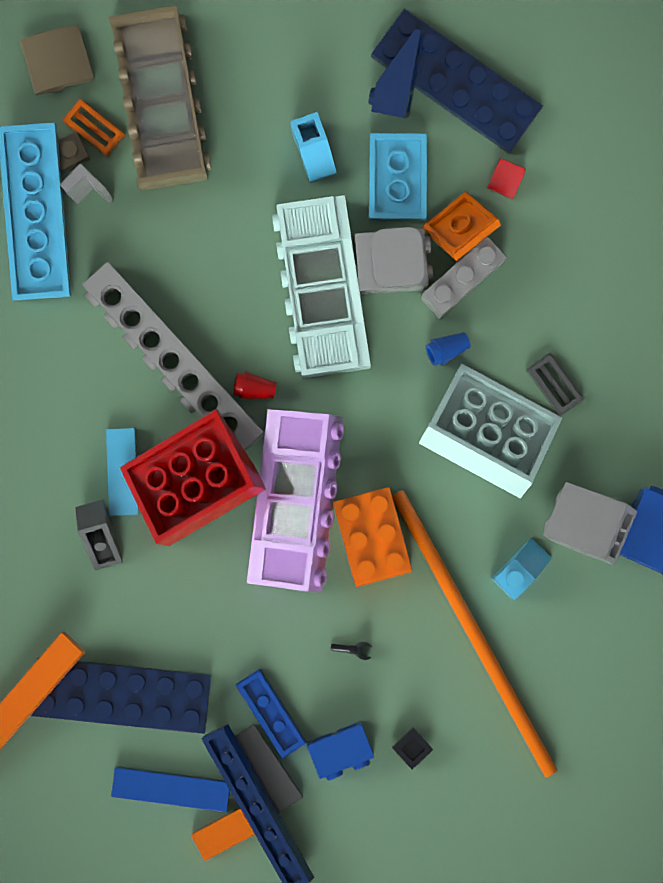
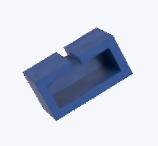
(340, 751)

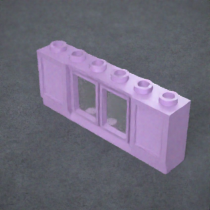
(296, 507)

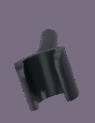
(352, 649)

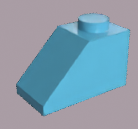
(521, 569)

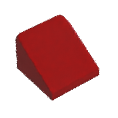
(506, 178)

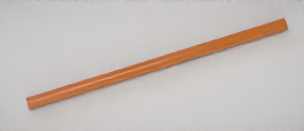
(474, 633)

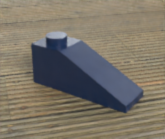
(396, 85)

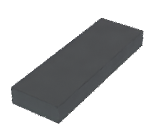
(268, 769)

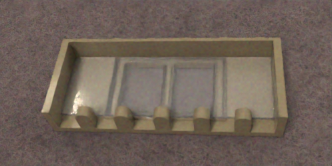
(160, 97)

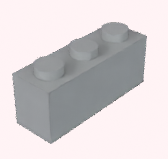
(463, 277)

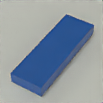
(271, 713)

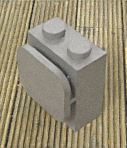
(393, 260)
(589, 523)

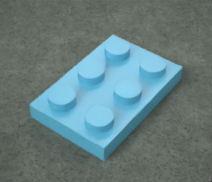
(397, 177)

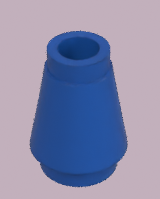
(446, 348)

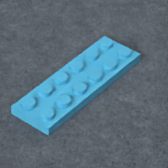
(34, 211)

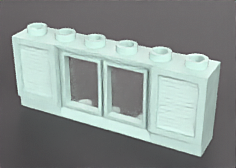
(321, 286)

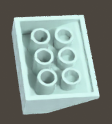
(491, 431)

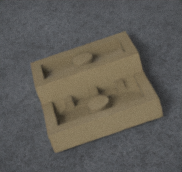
(56, 59)

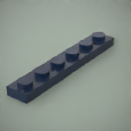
(257, 806)

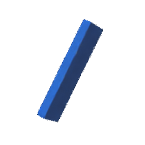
(170, 789)

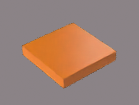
(461, 226)

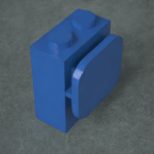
(645, 536)

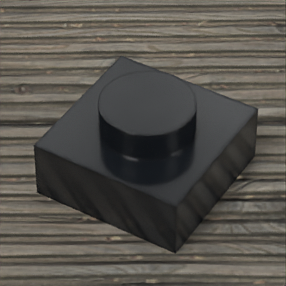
(412, 748)

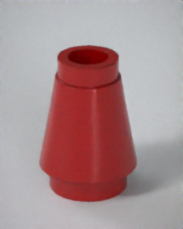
(253, 386)

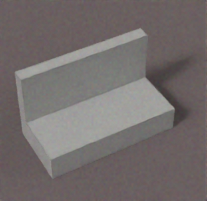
(81, 183)

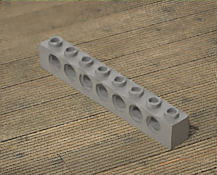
(109, 280)

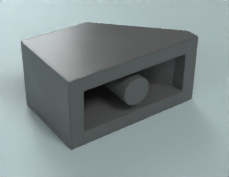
(98, 534)

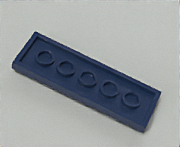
(462, 84)
(130, 697)

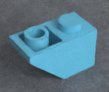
(313, 147)

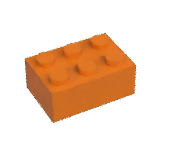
(372, 537)

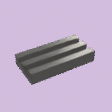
(546, 392)

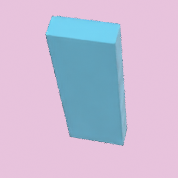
(120, 450)

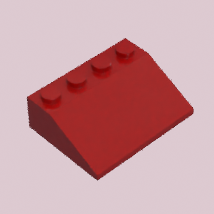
(191, 479)

